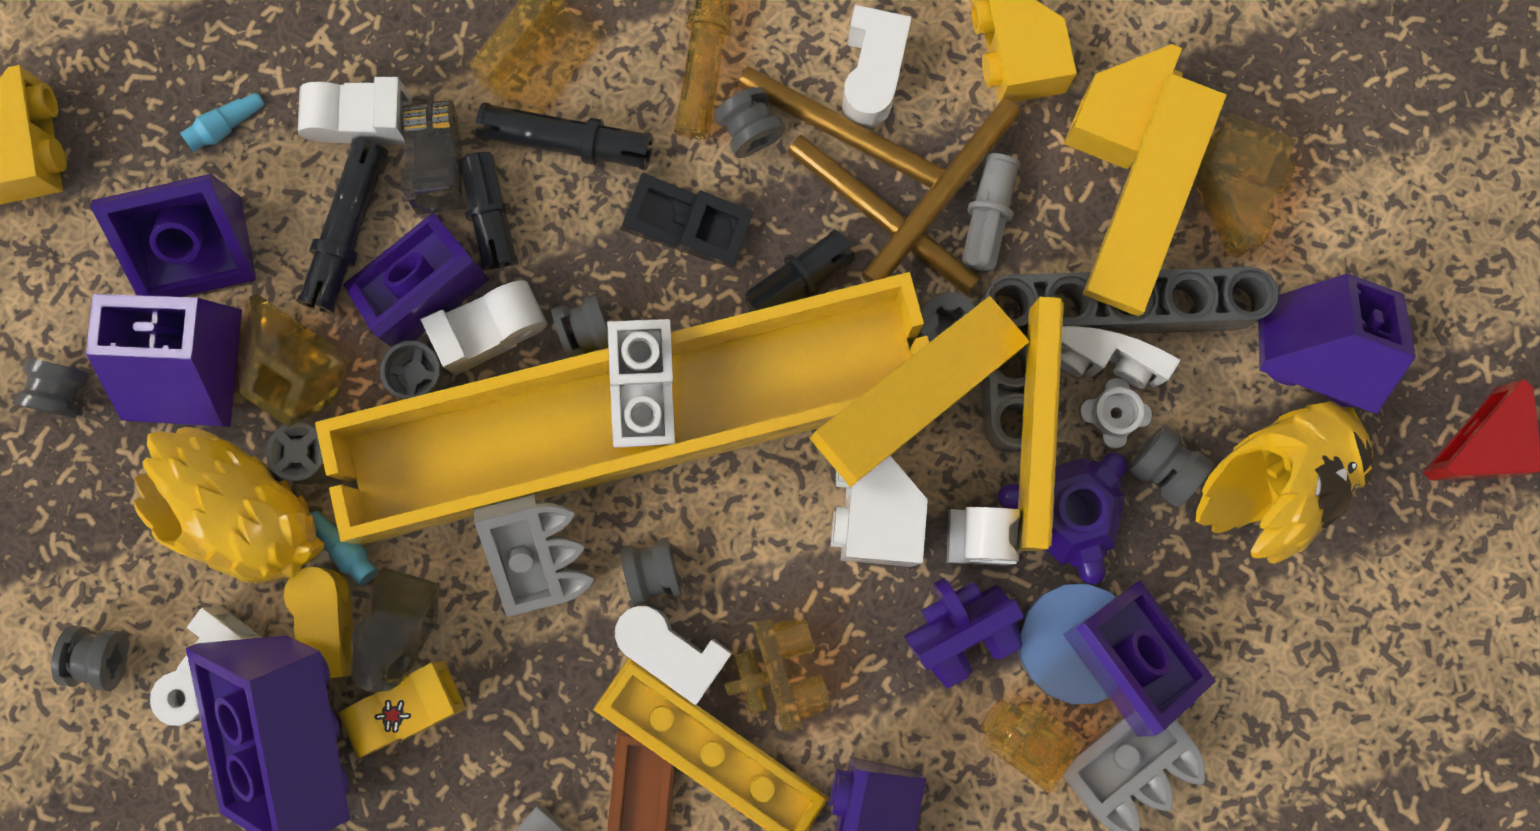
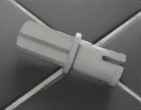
(990, 211)

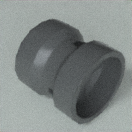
(405, 369)
(1171, 466)

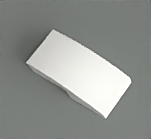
(1136, 361)
(641, 382)

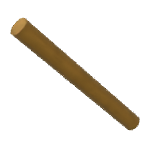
(843, 128)
(942, 191)
(881, 212)

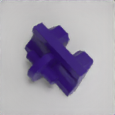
(960, 622)

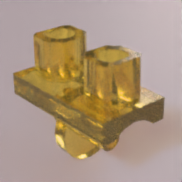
(793, 699)

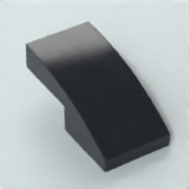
(686, 221)

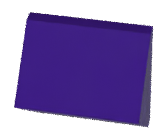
(178, 236)
(413, 280)
(1140, 660)

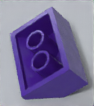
(270, 733)

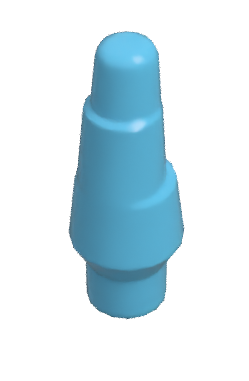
(219, 122)
(347, 557)

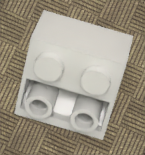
(881, 518)

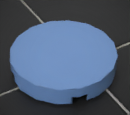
(1047, 653)

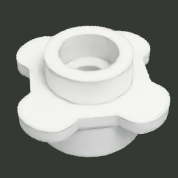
(1120, 396)

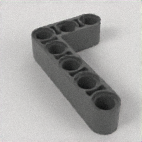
(1207, 287)

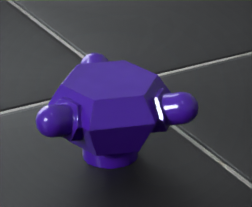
(1084, 512)

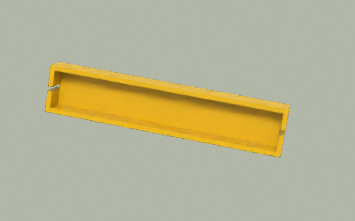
(552, 423)

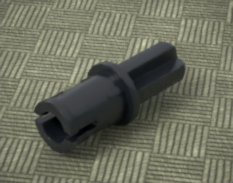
(487, 210)
(801, 273)

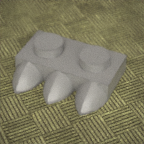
(526, 556)
(1128, 765)

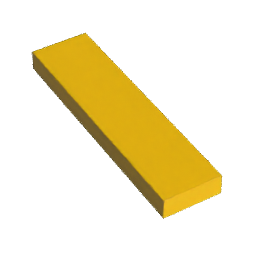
(1154, 195)
(918, 391)
(1040, 424)
(709, 751)

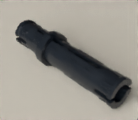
(584, 139)
(335, 248)

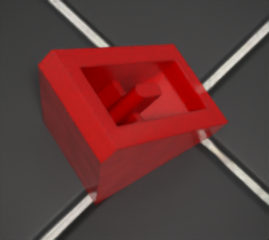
(1495, 440)

